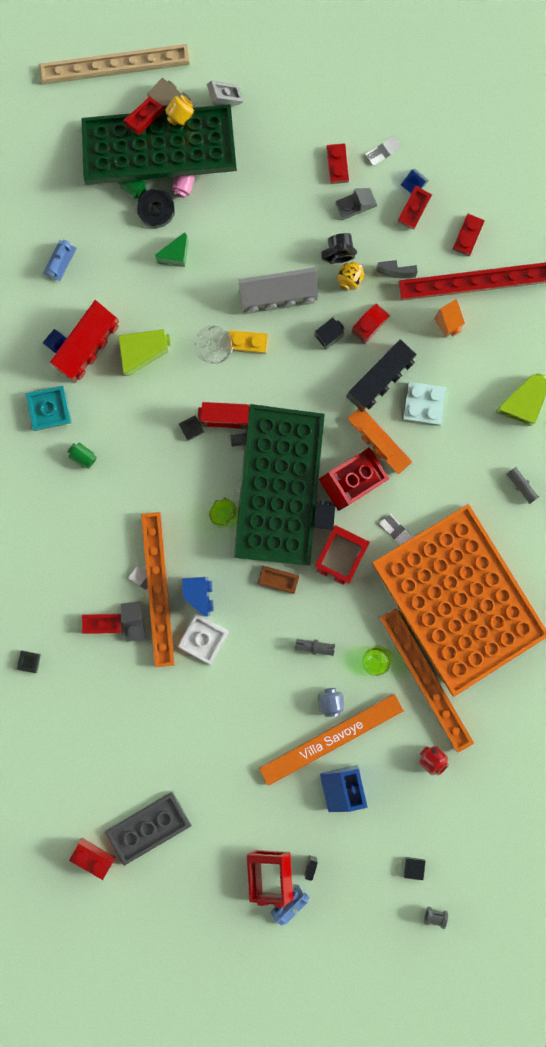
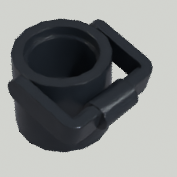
(340, 249)

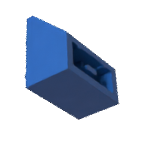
(196, 593)
(343, 789)

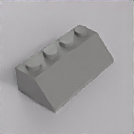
(278, 290)

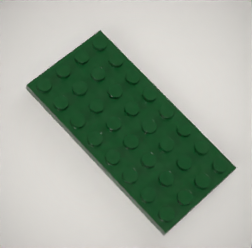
(161, 150)
(279, 485)

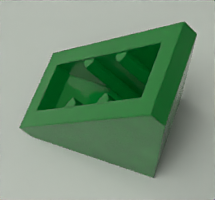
(174, 252)

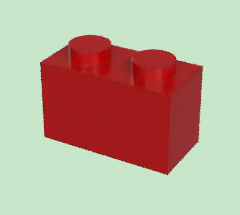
(92, 859)

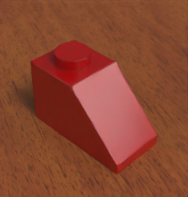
(370, 323)

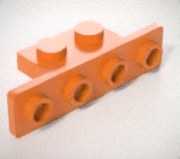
(379, 440)

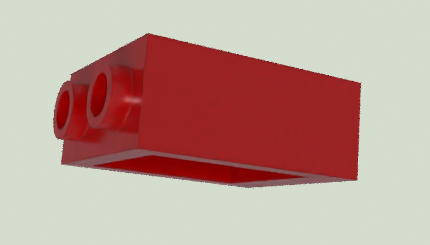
(223, 415)
(349, 537)
(254, 862)

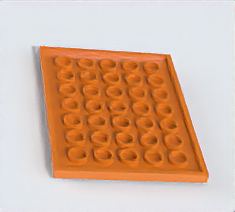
(460, 599)

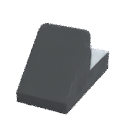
(354, 204)
(133, 621)

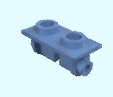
(60, 260)
(285, 914)

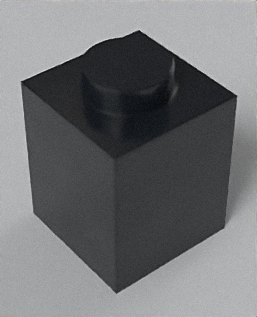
(329, 333)
(324, 515)

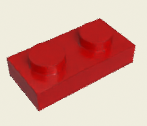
(143, 115)
(337, 163)
(414, 207)
(468, 234)
(101, 623)

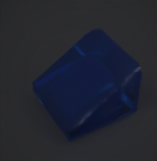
(414, 179)
(54, 340)

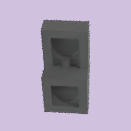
(391, 269)

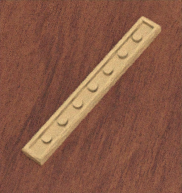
(114, 64)

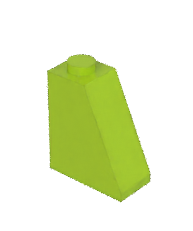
(142, 349)
(526, 400)

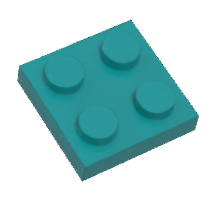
(48, 408)

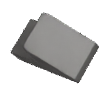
(224, 93)

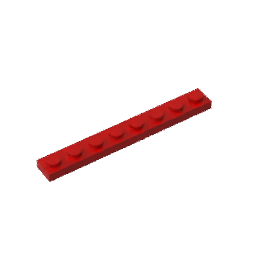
(472, 281)

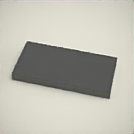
(148, 828)

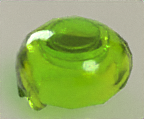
(223, 512)
(377, 660)

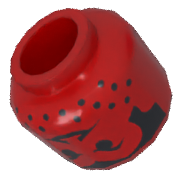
(433, 760)

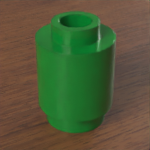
(133, 188)
(81, 455)

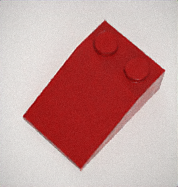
(353, 479)

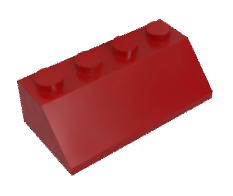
(85, 342)

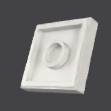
(203, 639)

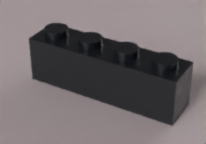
(378, 378)

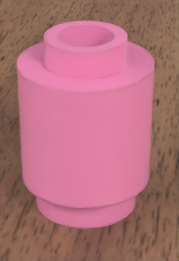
(183, 185)

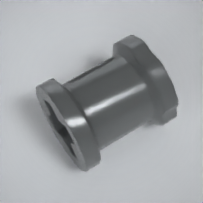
(436, 917)

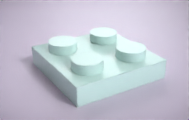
(424, 403)

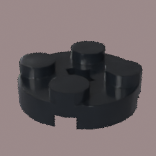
(155, 219)

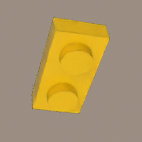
(249, 341)

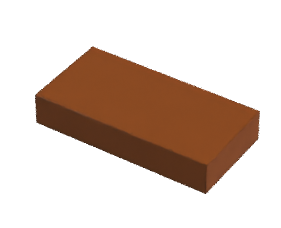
(278, 579)

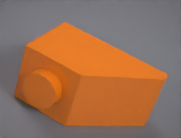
(450, 319)

